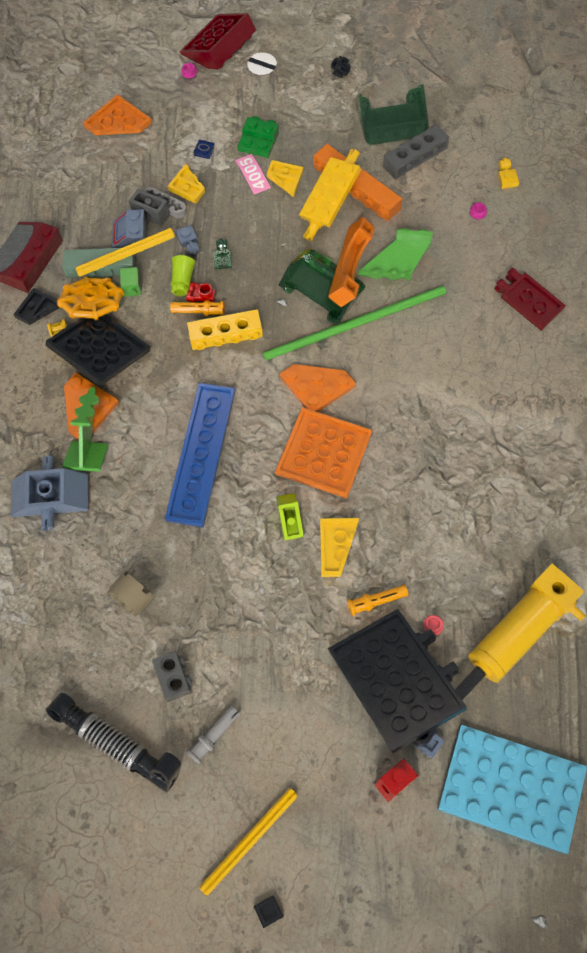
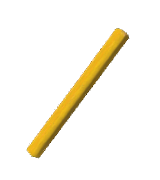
(124, 252)
(248, 842)

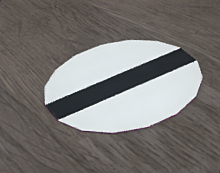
(261, 63)

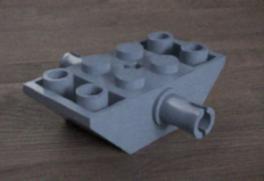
(49, 493)

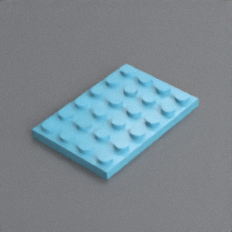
(513, 789)

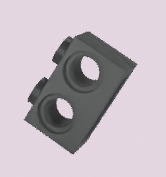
(167, 678)

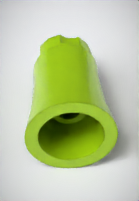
(181, 274)

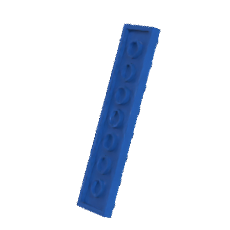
(200, 455)

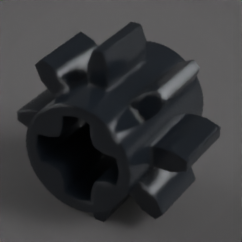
(340, 66)

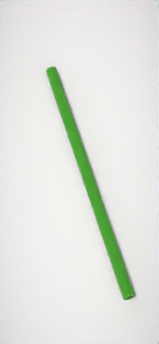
(350, 324)

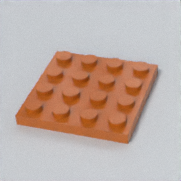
(324, 452)

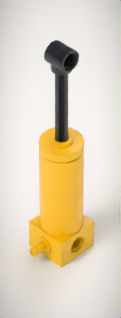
(519, 630)

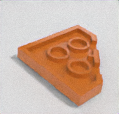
(117, 118)
(316, 385)
(79, 386)

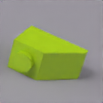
(289, 516)

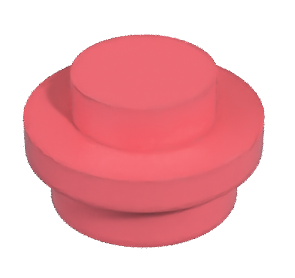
(434, 623)

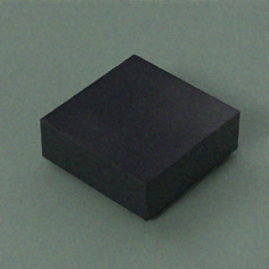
(268, 911)

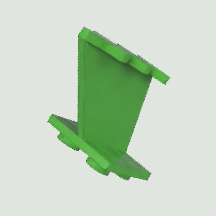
(400, 256)
(85, 454)

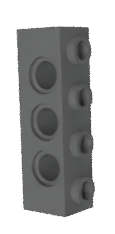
(415, 151)

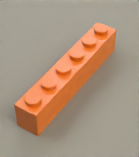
(365, 188)

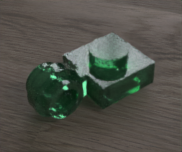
(222, 256)

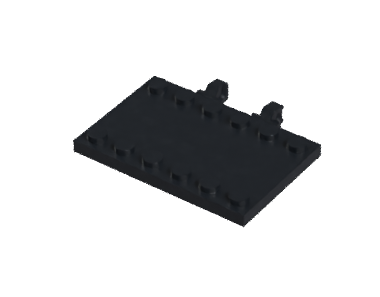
(398, 679)

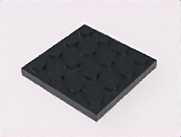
(98, 347)

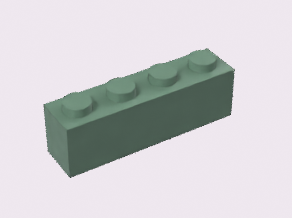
(74, 258)

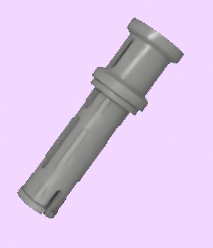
(206, 742)

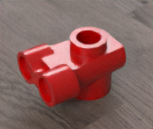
(200, 292)

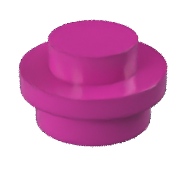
(188, 70)
(478, 211)

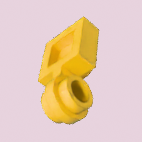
(507, 177)

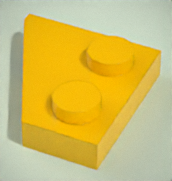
(285, 176)
(187, 185)

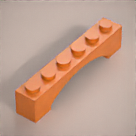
(343, 285)

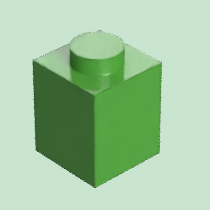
(130, 281)

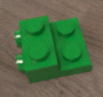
(258, 136)

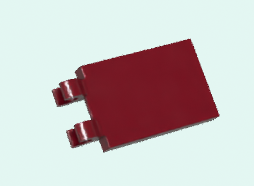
(529, 298)

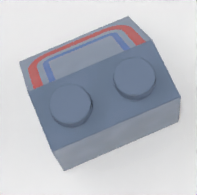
(129, 228)

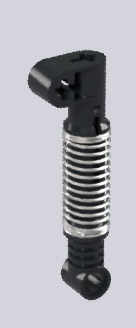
(134, 757)

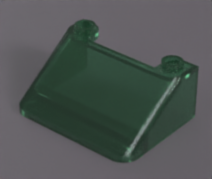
(394, 121)
(314, 279)

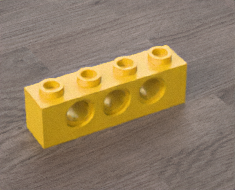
(231, 323)

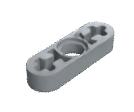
(172, 201)

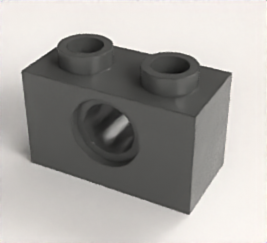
(155, 208)

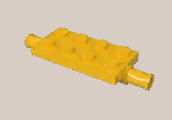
(330, 193)

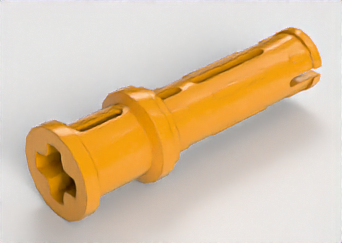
(207, 308)
(400, 592)

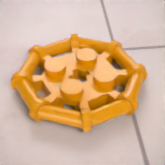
(99, 296)

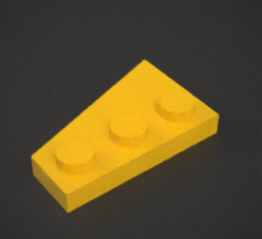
(335, 544)

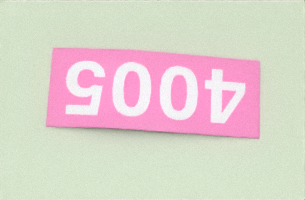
(253, 174)

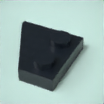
(36, 307)

